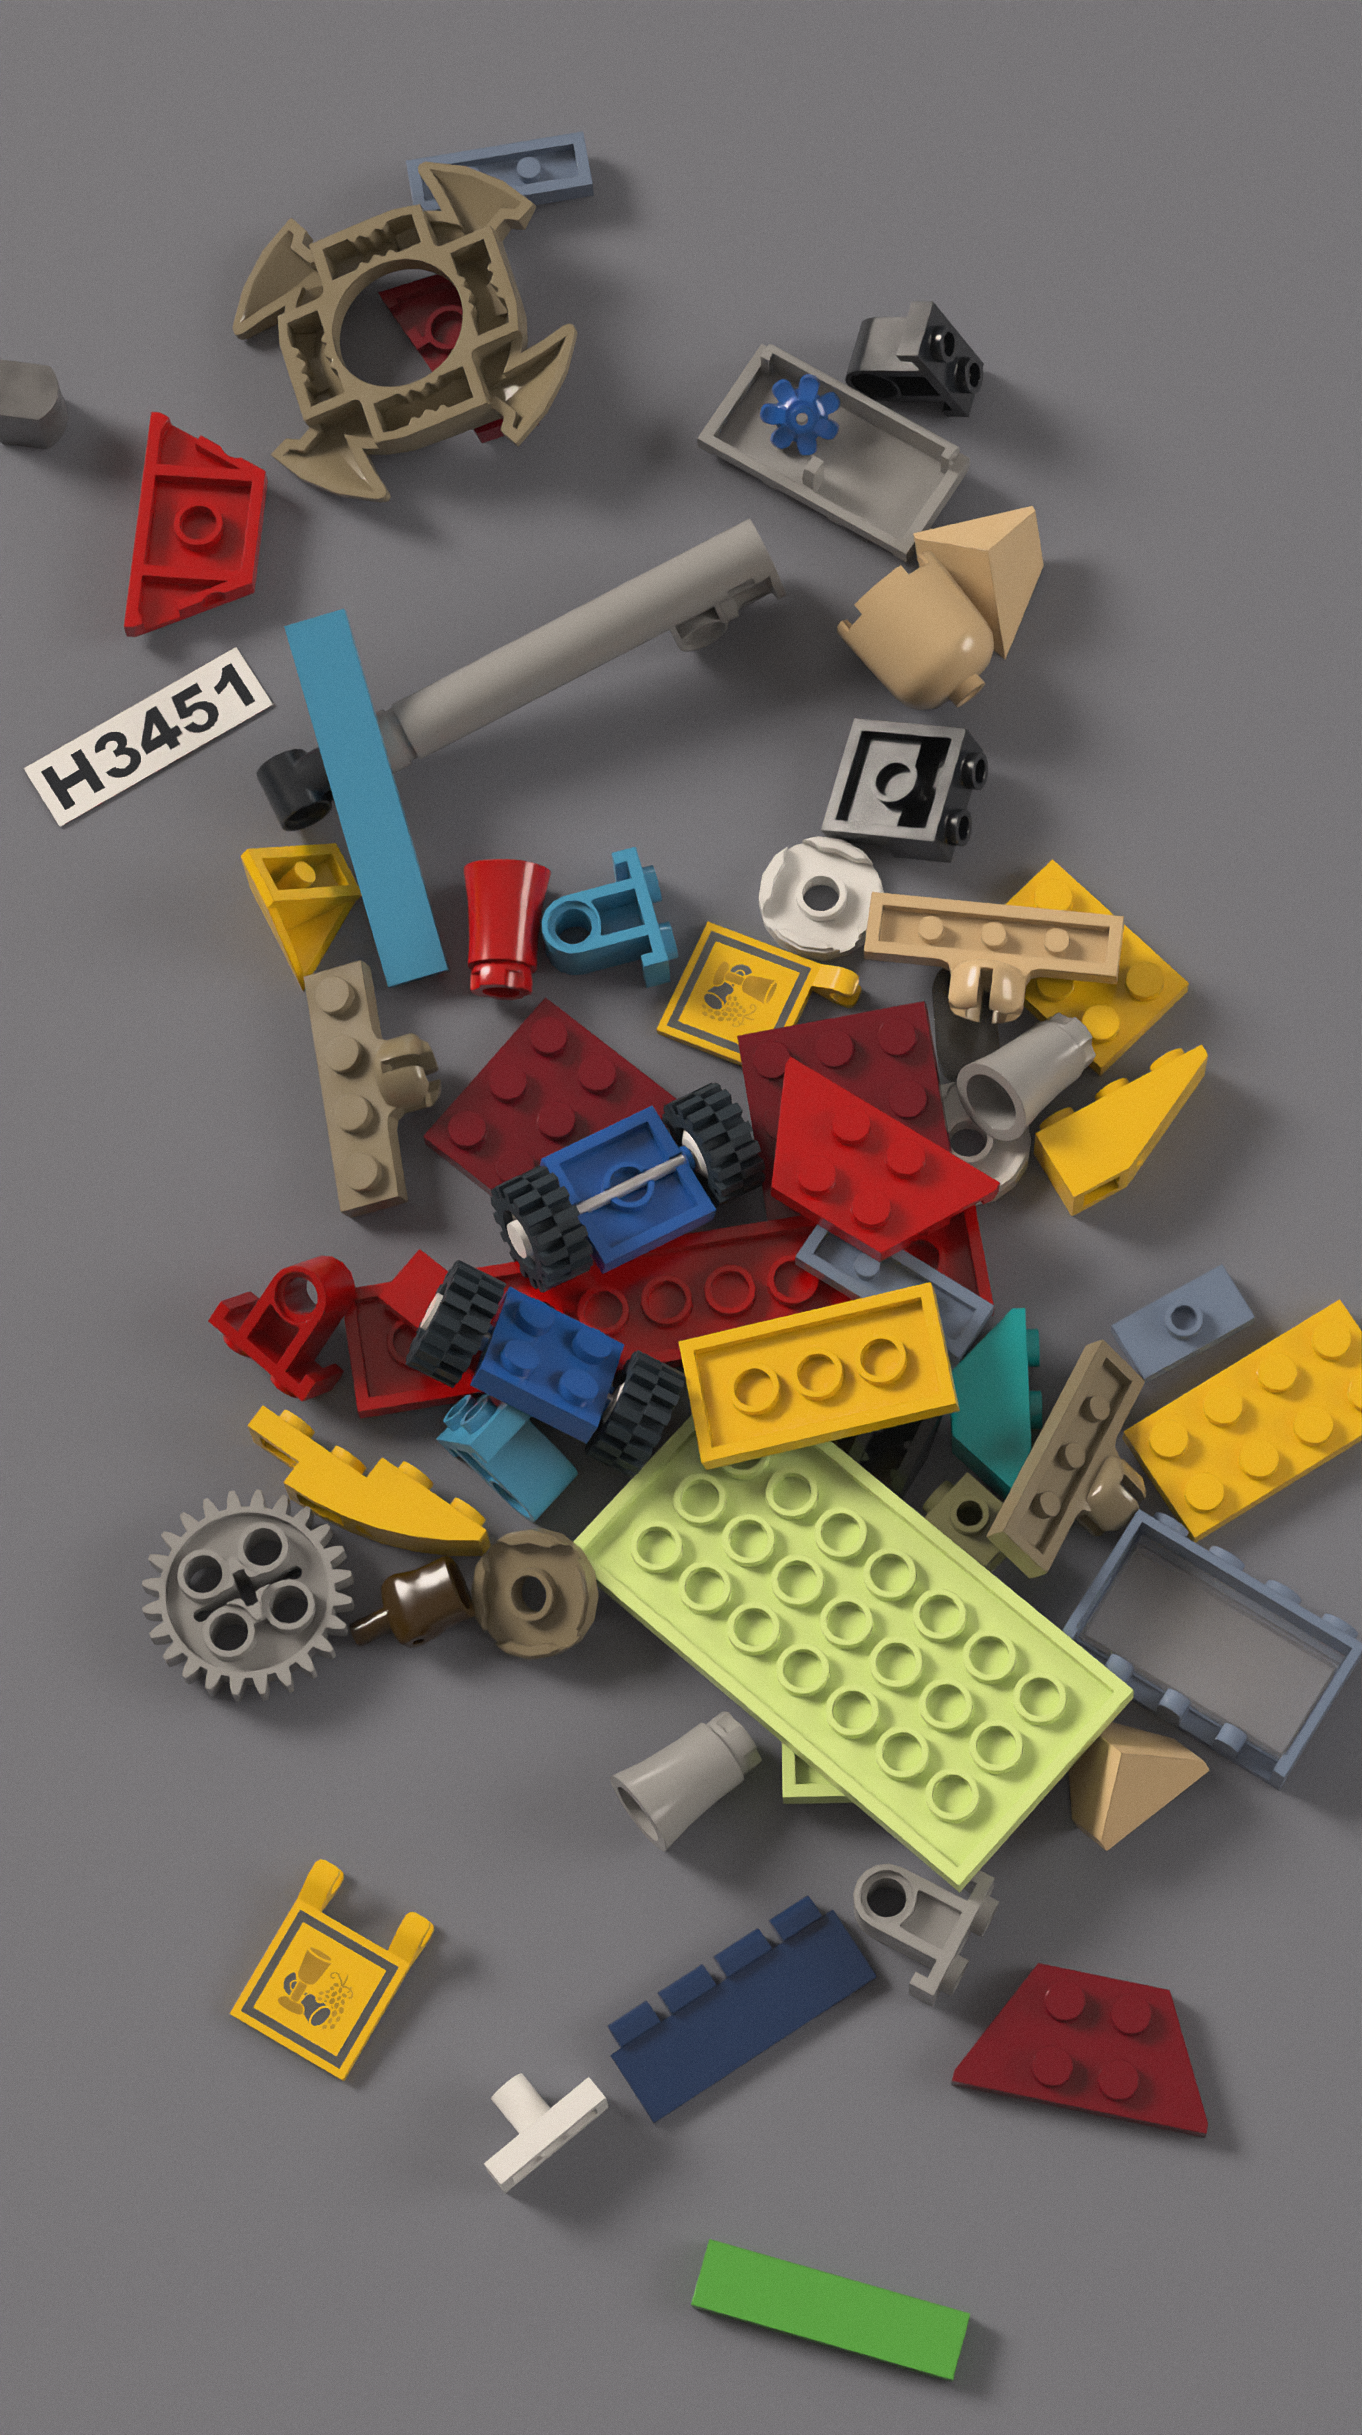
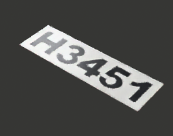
(148, 736)

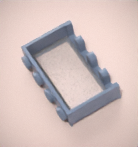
(1214, 1646)

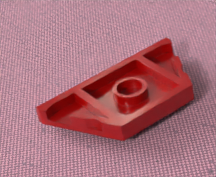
(192, 529)
(864, 1169)

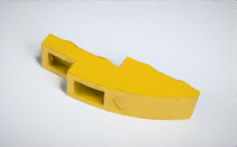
(385, 1506)

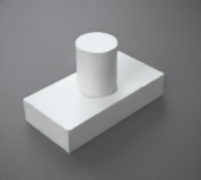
(539, 2127)

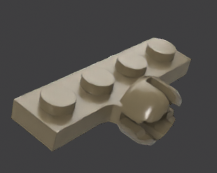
(365, 1086)
(1074, 1466)

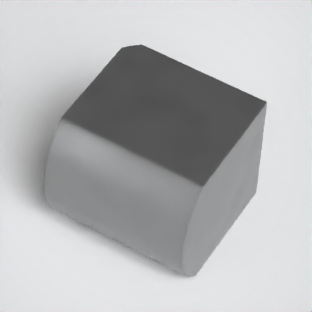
(30, 405)

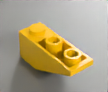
(1107, 1142)

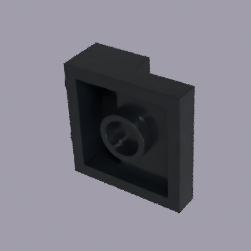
(906, 788)

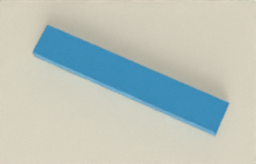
(367, 798)

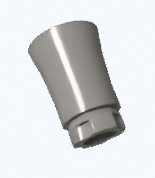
(1022, 1077)
(686, 1778)

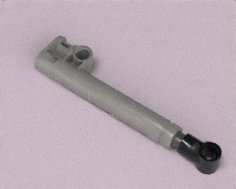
(686, 595)

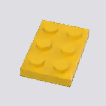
(1111, 1012)

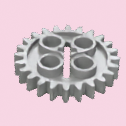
(225, 1543)

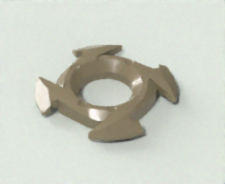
(482, 380)

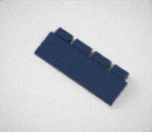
(729, 2024)

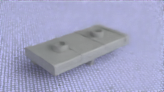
(873, 477)

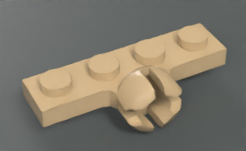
(993, 947)

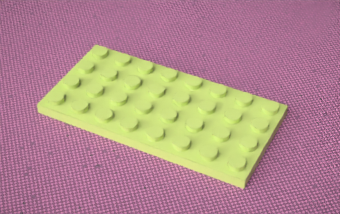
(857, 1640)

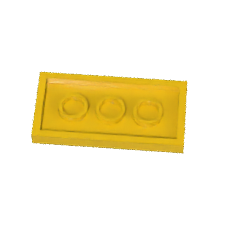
(818, 1376)
(1256, 1423)

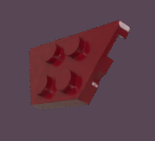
(1089, 2050)

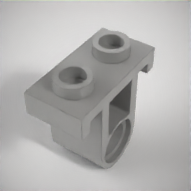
(930, 1925)

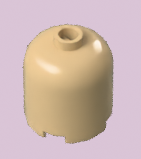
(921, 636)

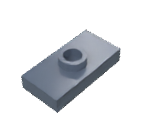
(1182, 1324)

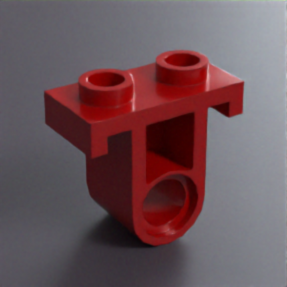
(286, 1328)

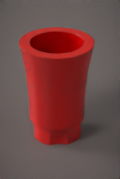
(504, 925)

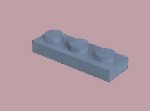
(537, 168)
(861, 1276)

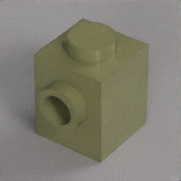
(965, 1516)

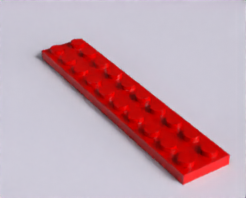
(651, 1302)

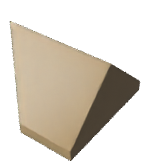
(993, 563)
(1127, 1780)

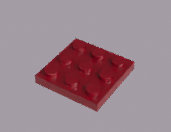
(873, 1054)
(537, 1097)

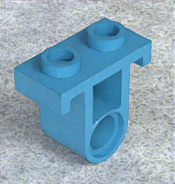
(619, 924)
(507, 1453)

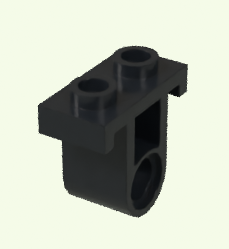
(916, 360)

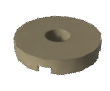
(568, 1585)

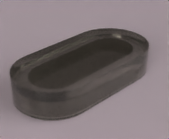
(956, 1038)

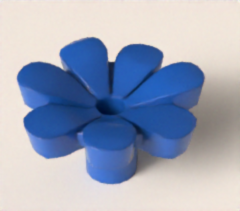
(797, 401)

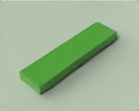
(830, 2310)

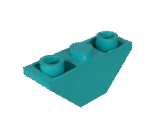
(995, 1403)

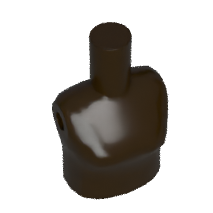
(418, 1605)

